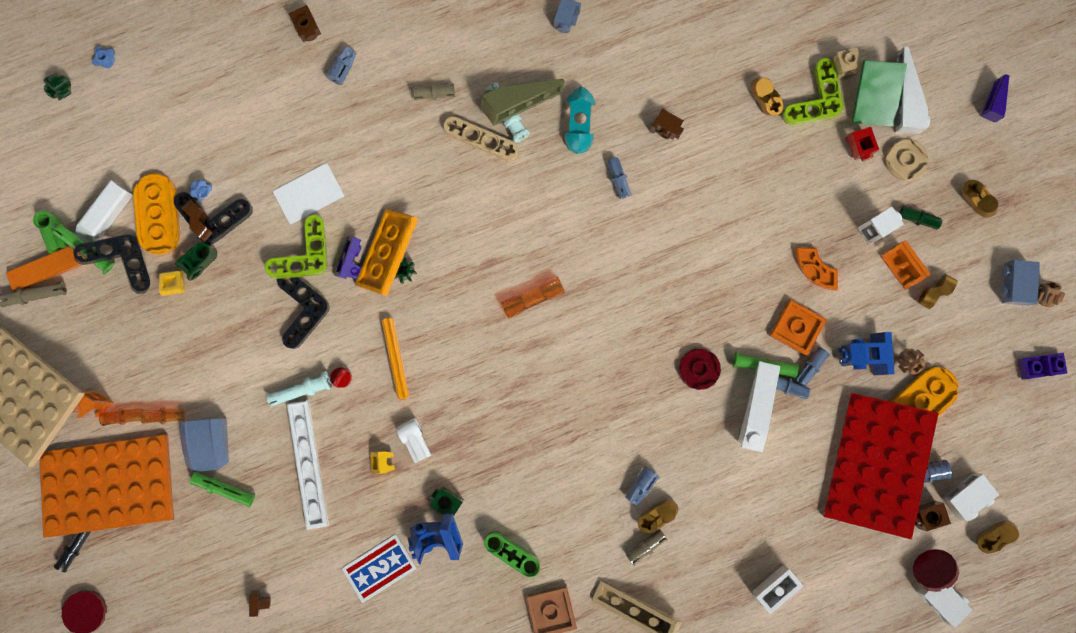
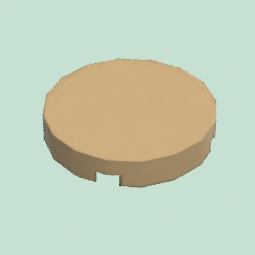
(906, 159)

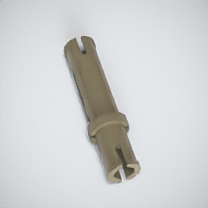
(23, 296)

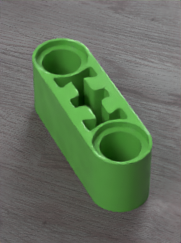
(513, 562)

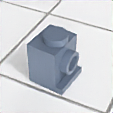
(566, 15)

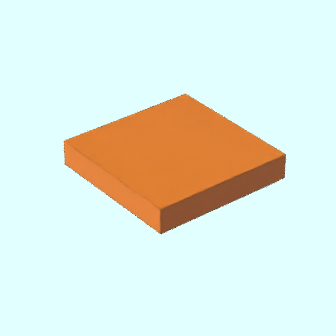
(797, 327)

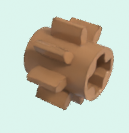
(1050, 294)
(911, 361)

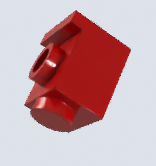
(865, 138)

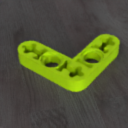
(825, 98)
(312, 255)

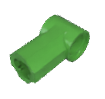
(51, 241)

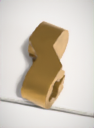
(767, 96)
(980, 198)
(931, 295)
(666, 512)
(997, 537)

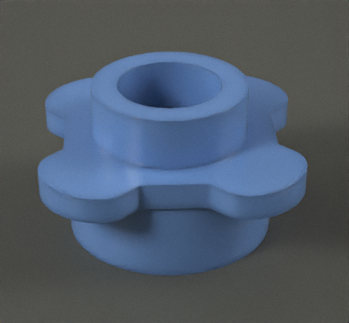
(109, 58)
(200, 189)

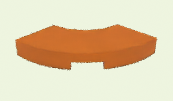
(815, 269)

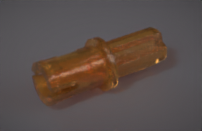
(162, 415)
(120, 417)

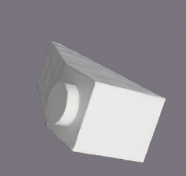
(912, 109)
(759, 407)

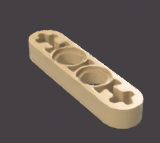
(482, 136)

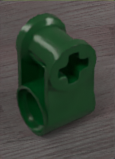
(192, 261)

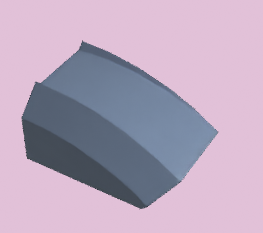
(204, 444)

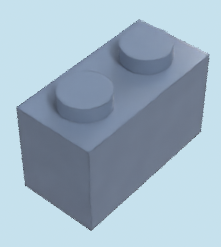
(1020, 282)

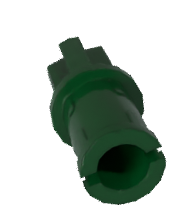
(920, 217)

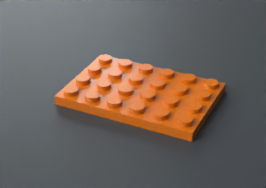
(106, 486)

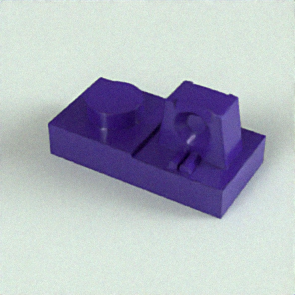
(345, 266)

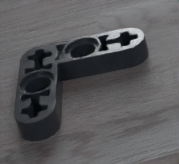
(234, 207)
(118, 251)
(309, 311)

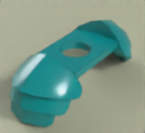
(579, 137)

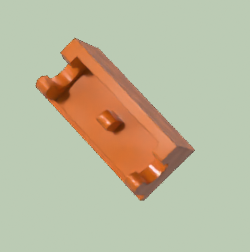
(905, 264)
(90, 401)

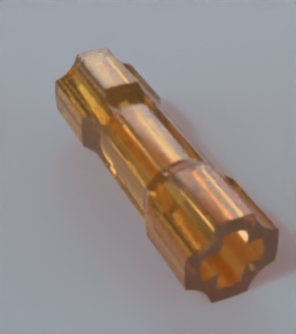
(533, 297)

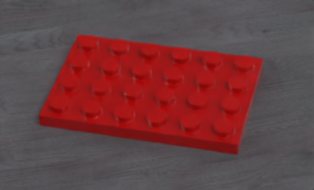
(881, 465)

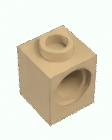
(847, 62)

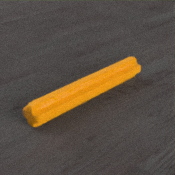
(395, 358)

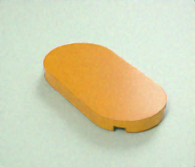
(156, 214)
(931, 390)

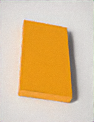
(386, 252)

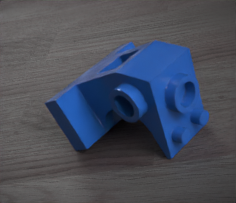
(858, 354)
(435, 534)

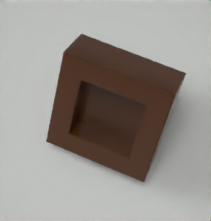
(257, 603)

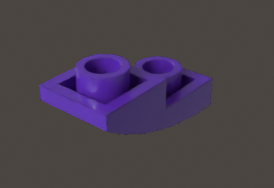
(1042, 366)

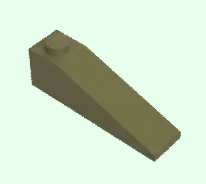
(514, 99)

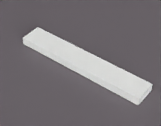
(307, 465)

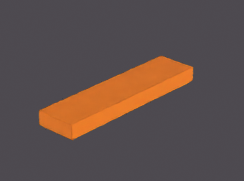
(42, 269)

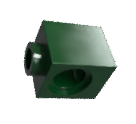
(456, 501)

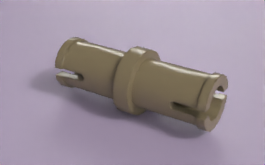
(433, 92)
(646, 547)

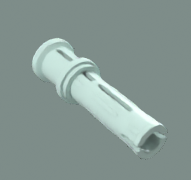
(514, 123)
(308, 386)

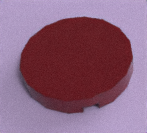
(699, 369)
(935, 570)
(84, 612)

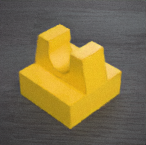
(171, 283)
(379, 462)

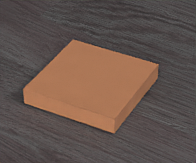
(551, 611)

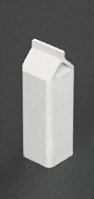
(103, 212)

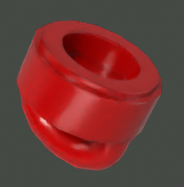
(341, 377)

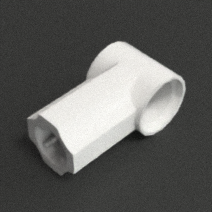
(411, 435)

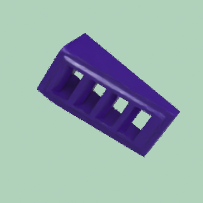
(997, 100)

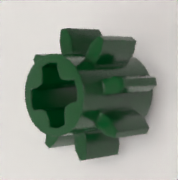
(57, 86)
(410, 272)

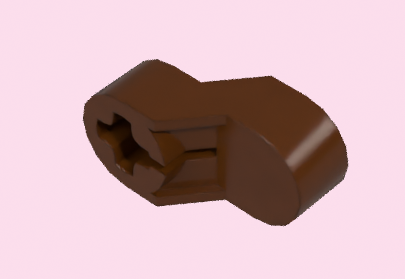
(197, 220)

